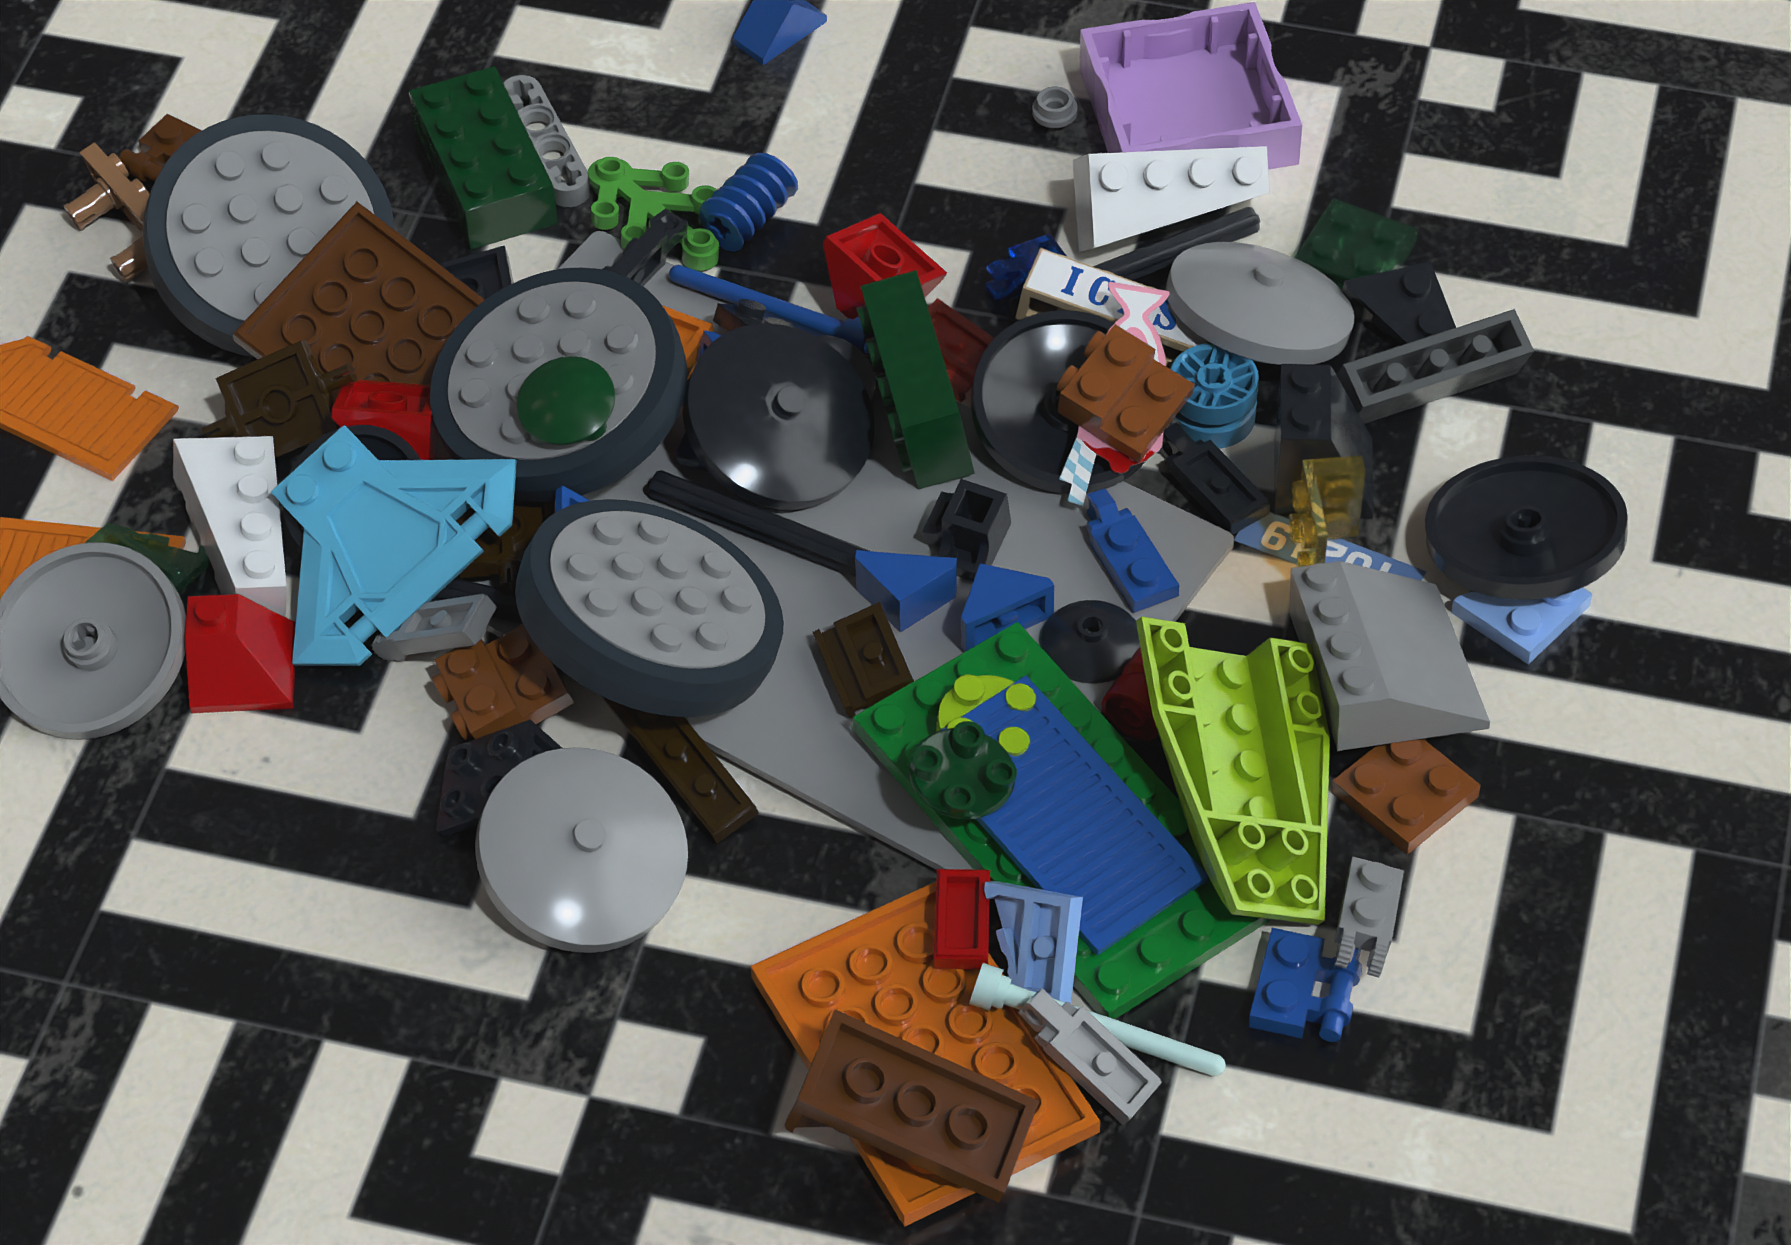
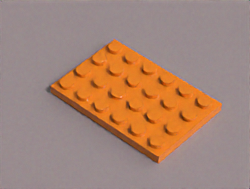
(886, 977)

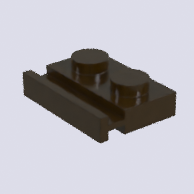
(863, 658)

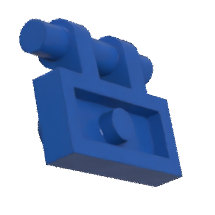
(1287, 985)

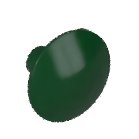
(566, 401)
(962, 772)

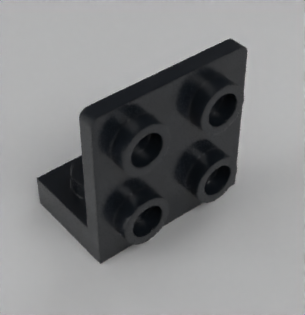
(478, 767)

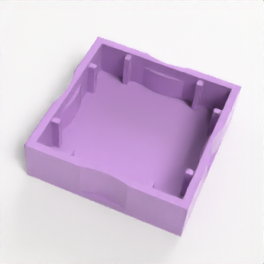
(1190, 85)

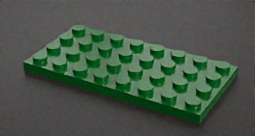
(1153, 953)

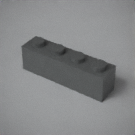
(1436, 366)

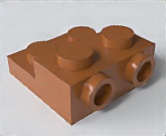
(1122, 393)
(500, 684)

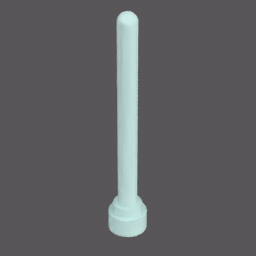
(995, 990)

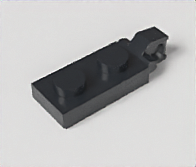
(647, 254)
(1213, 480)

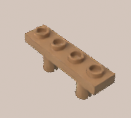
(110, 192)

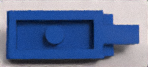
(1128, 554)

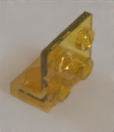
(1326, 505)

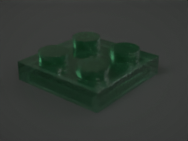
(1356, 243)

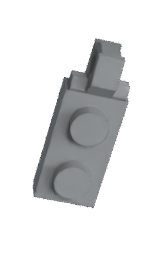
(1091, 1055)

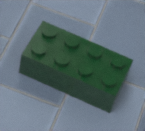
(483, 157)
(914, 381)

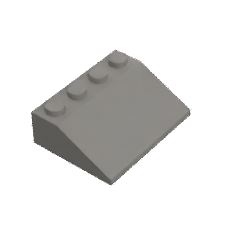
(1383, 655)

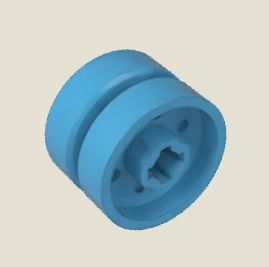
(1222, 395)

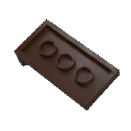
(914, 1106)

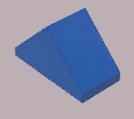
(775, 26)
(906, 584)
(1001, 599)

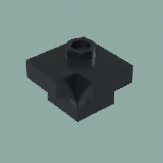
(969, 526)

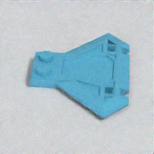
(383, 539)

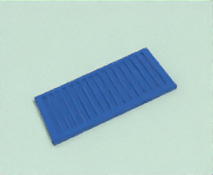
(1082, 827)

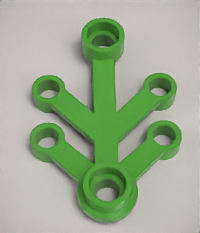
(616, 178)

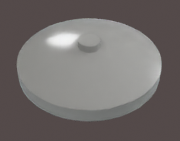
(1259, 303)
(89, 640)
(581, 850)

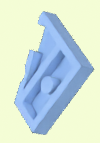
(1518, 624)
(1038, 936)

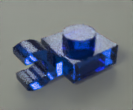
(1015, 269)

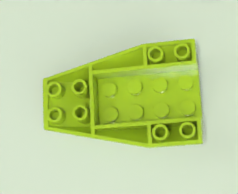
(1247, 765)

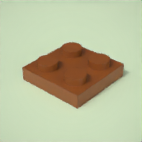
(1405, 791)

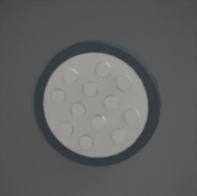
(243, 212)
(548, 318)
(649, 608)

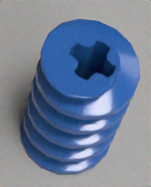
(748, 200)

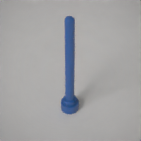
(848, 330)

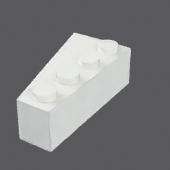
(1151, 189)
(235, 513)

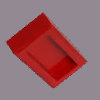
(961, 919)

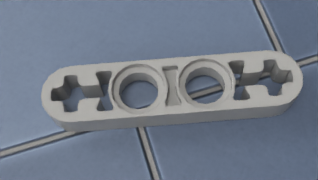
(549, 139)

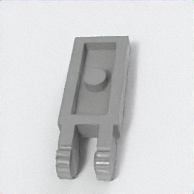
(438, 627)
(1368, 913)

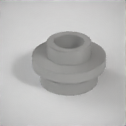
(1054, 107)

